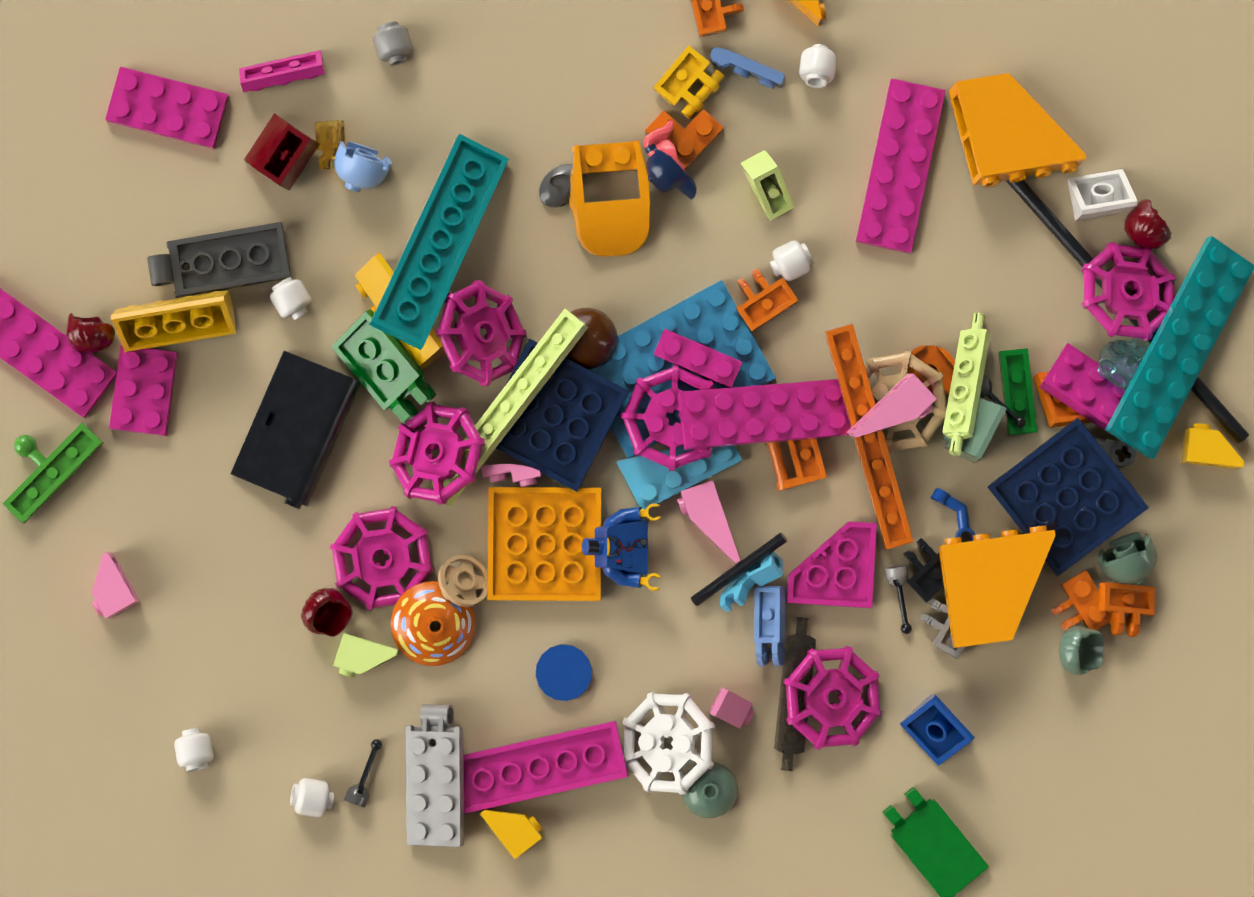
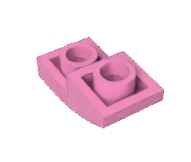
(520, 474)

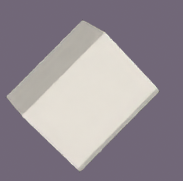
(1101, 195)

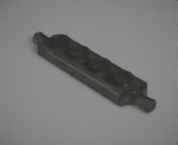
(787, 737)

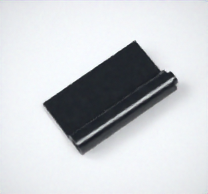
(295, 428)

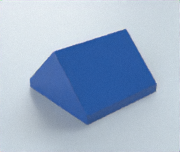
(936, 729)

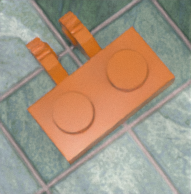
(710, 16)
(767, 303)
(1085, 599)
(1123, 600)

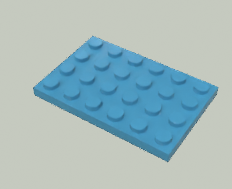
(705, 318)

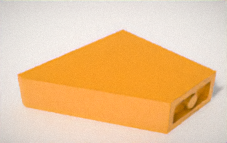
(1009, 132)
(991, 582)

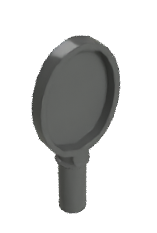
(556, 186)

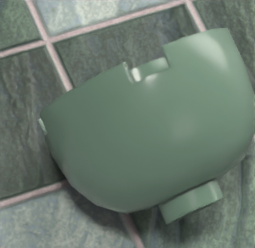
(1129, 559)
(712, 793)

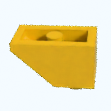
(1209, 448)
(513, 829)

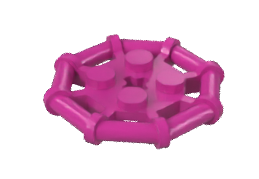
(1117, 299)
(467, 332)
(656, 418)
(450, 456)
(368, 548)
(817, 697)

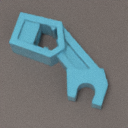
(760, 574)

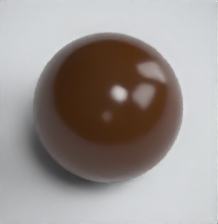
(597, 342)

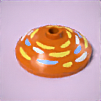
(412, 622)

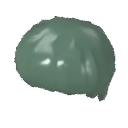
(1081, 650)

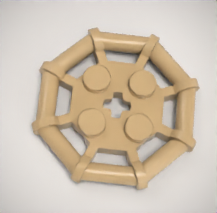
(887, 382)

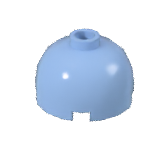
(360, 166)

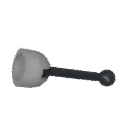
(898, 577)

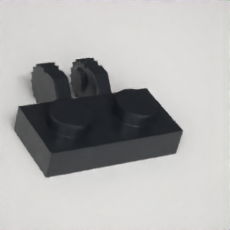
(928, 578)

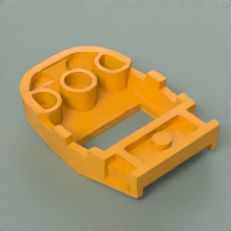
(614, 225)

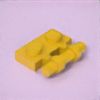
(681, 77)

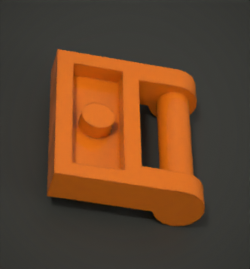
(806, 462)

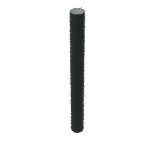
(739, 569)

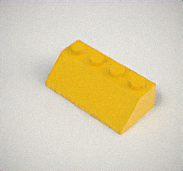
(372, 282)
(175, 321)

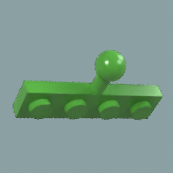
(51, 471)

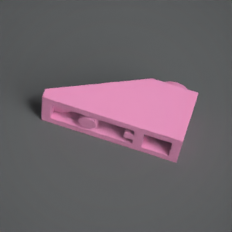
(901, 404)
(706, 513)

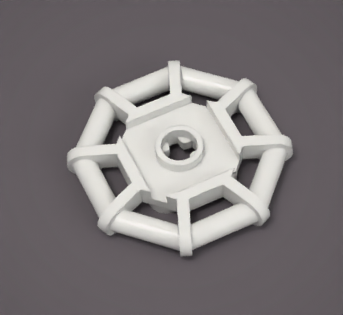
(652, 743)

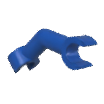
(960, 508)

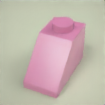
(112, 588)
(732, 708)

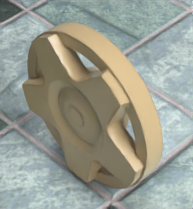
(463, 581)

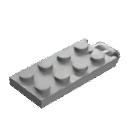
(435, 779)

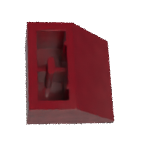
(281, 152)

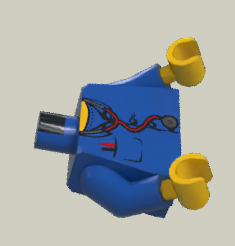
(623, 547)

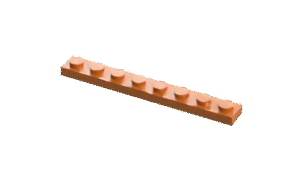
(872, 446)

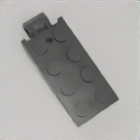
(222, 260)

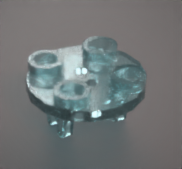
(1120, 361)

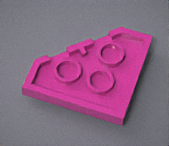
(838, 570)

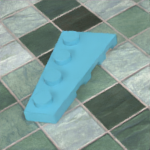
(655, 483)

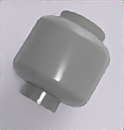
(392, 43)

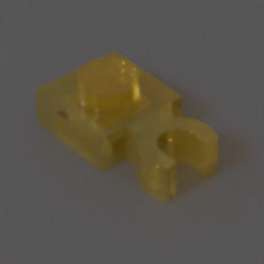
(329, 137)

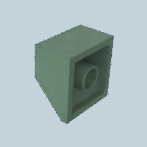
(987, 421)

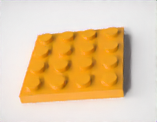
(538, 544)

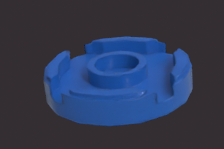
(563, 672)

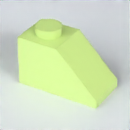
(767, 184)
(361, 655)

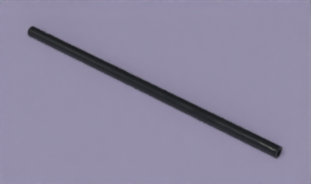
(1083, 257)

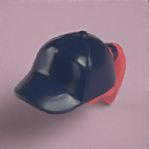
(663, 164)

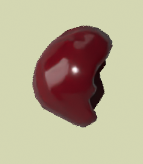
(1146, 226)
(89, 334)
(326, 612)

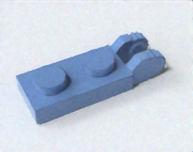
(745, 67)
(769, 624)

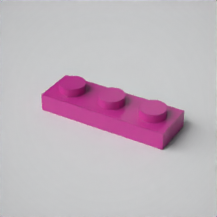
(281, 71)
(697, 358)

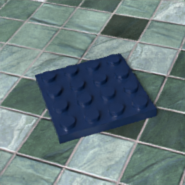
(564, 422)
(1071, 490)

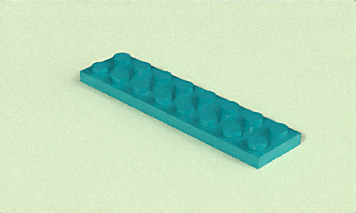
(439, 242)
(1180, 347)

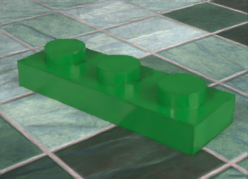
(1017, 389)

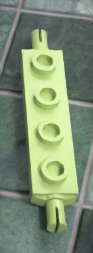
(966, 384)

